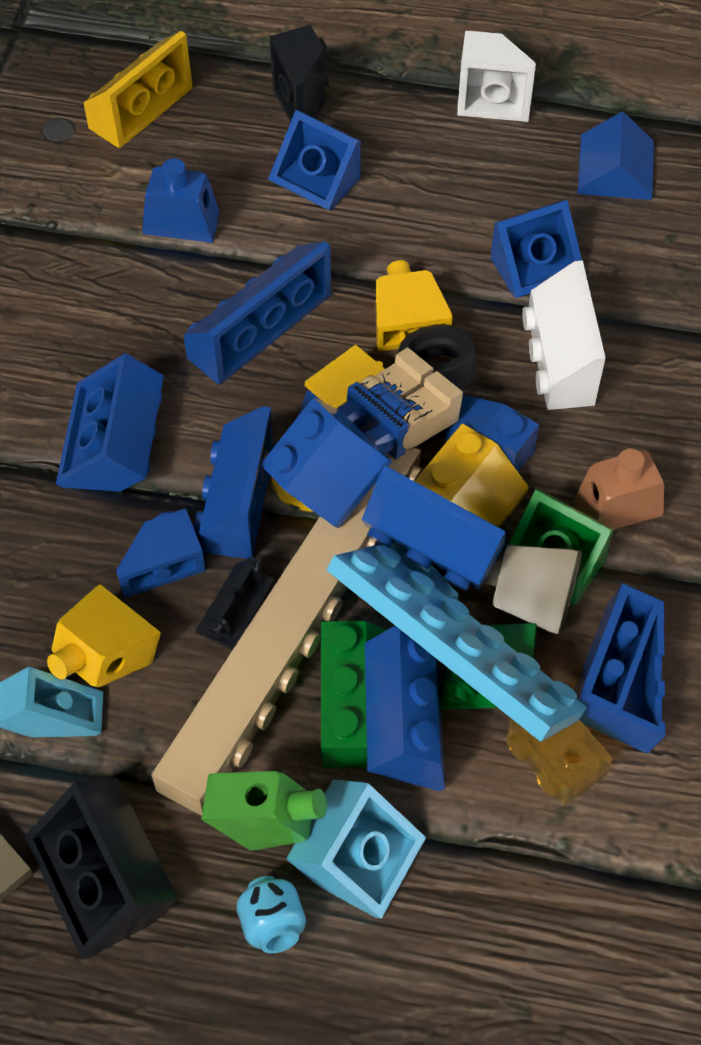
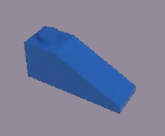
(499, 423)

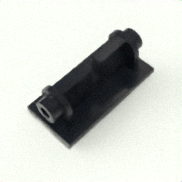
(236, 603)

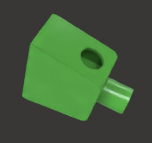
(261, 808)

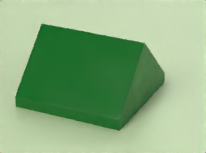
(558, 525)

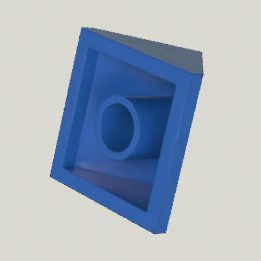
(616, 160)
(317, 161)
(534, 246)

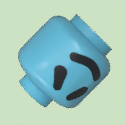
(271, 914)

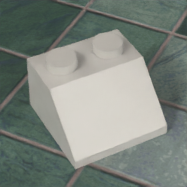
(494, 78)

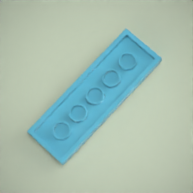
(458, 640)

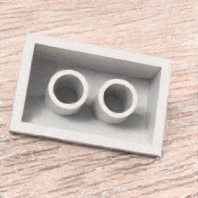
(565, 339)

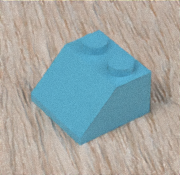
(358, 847)

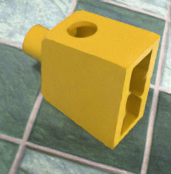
(406, 304)
(102, 640)

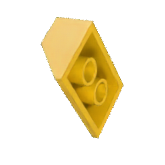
(141, 91)
(475, 476)

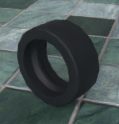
(445, 341)

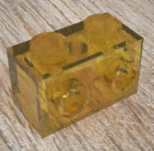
(564, 762)

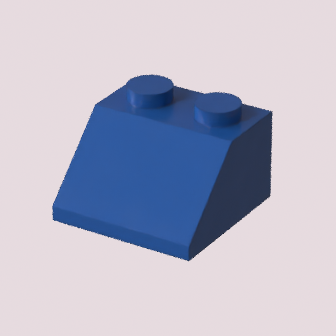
(326, 462)

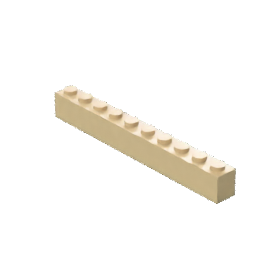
(266, 658)

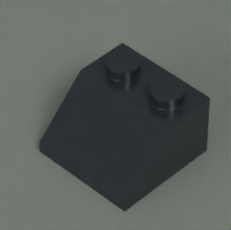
(299, 70)

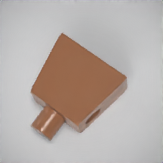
(622, 490)

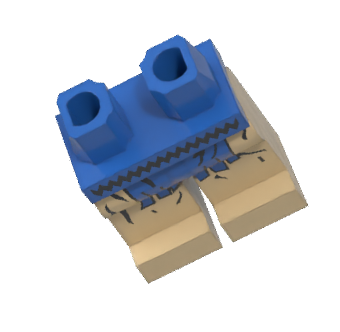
(403, 404)

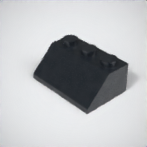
(99, 865)

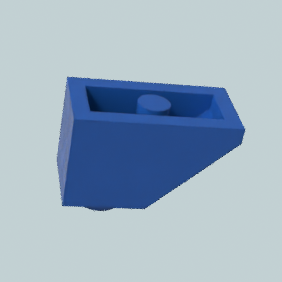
(161, 554)

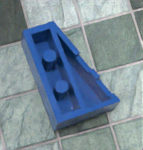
(624, 671)

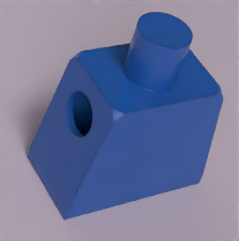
(180, 204)

